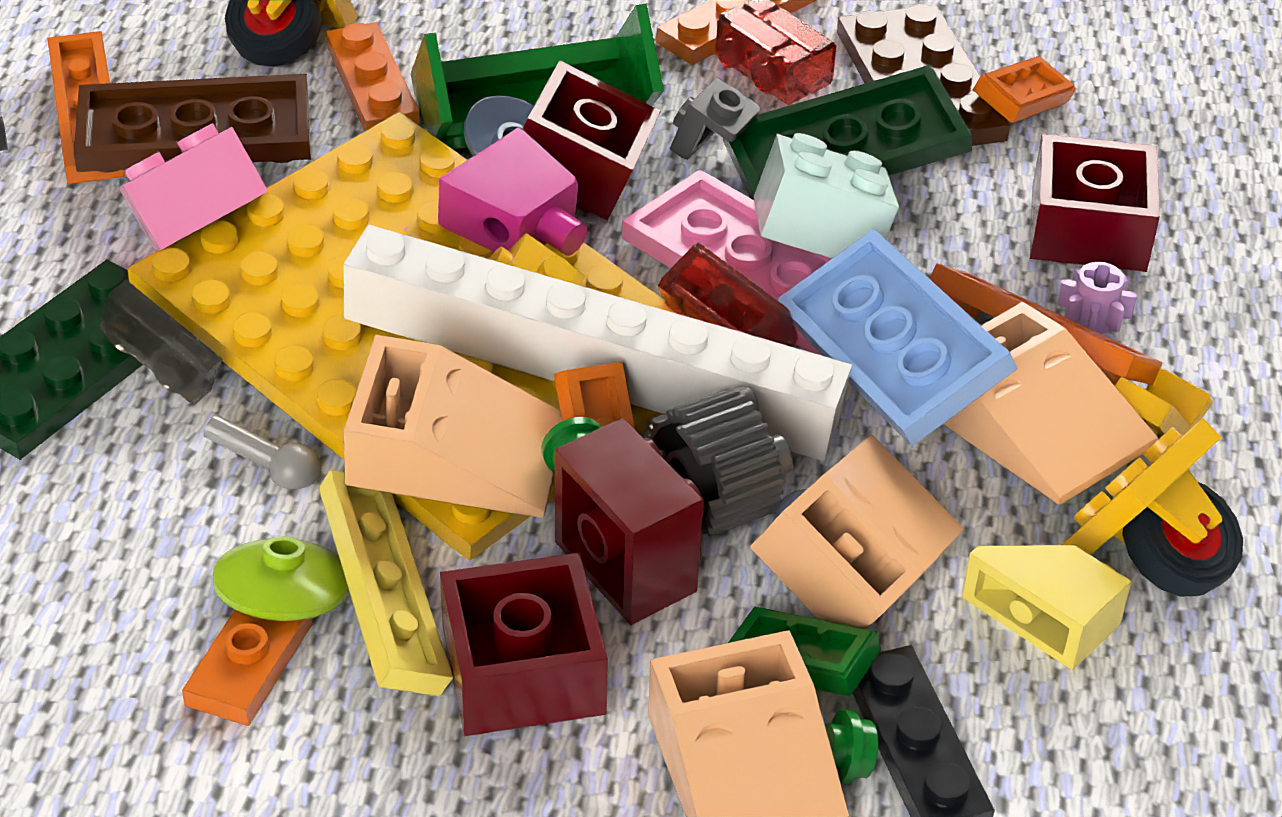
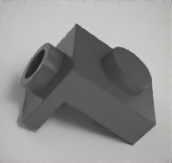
(714, 110)

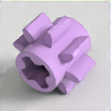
(1097, 297)

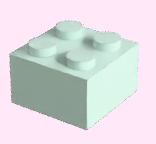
(821, 196)

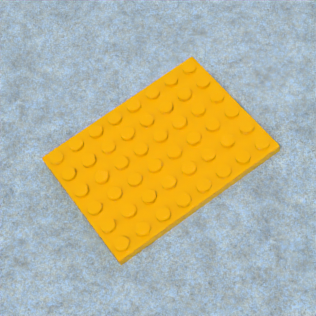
(271, 292)

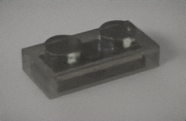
(159, 343)

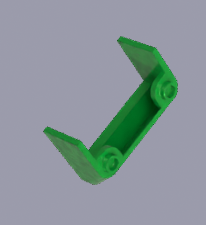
(452, 87)

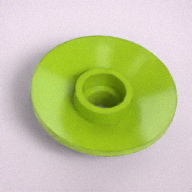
(280, 579)

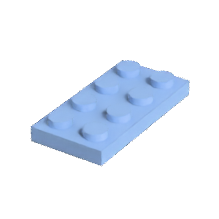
(906, 338)

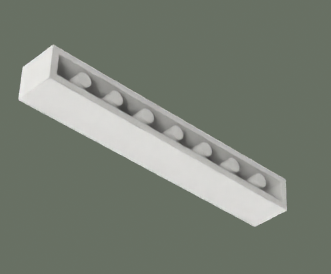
(561, 326)

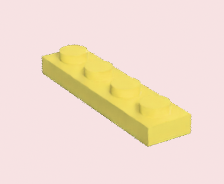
(385, 588)

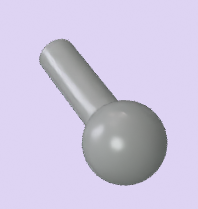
(289, 466)

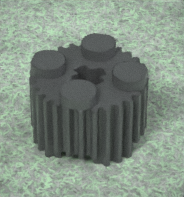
(726, 455)

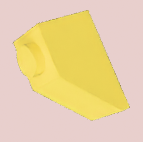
(1048, 596)

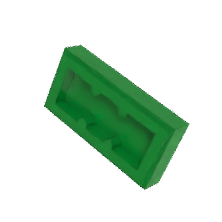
(832, 652)

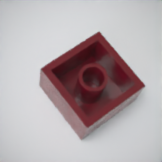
(591, 133)
(1094, 202)
(628, 519)
(523, 644)

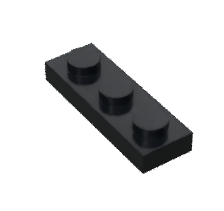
(919, 739)

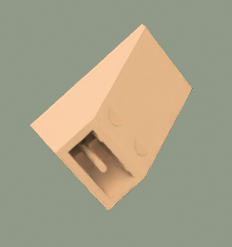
(1055, 415)
(446, 431)
(857, 537)
(744, 731)

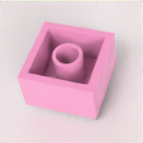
(192, 188)

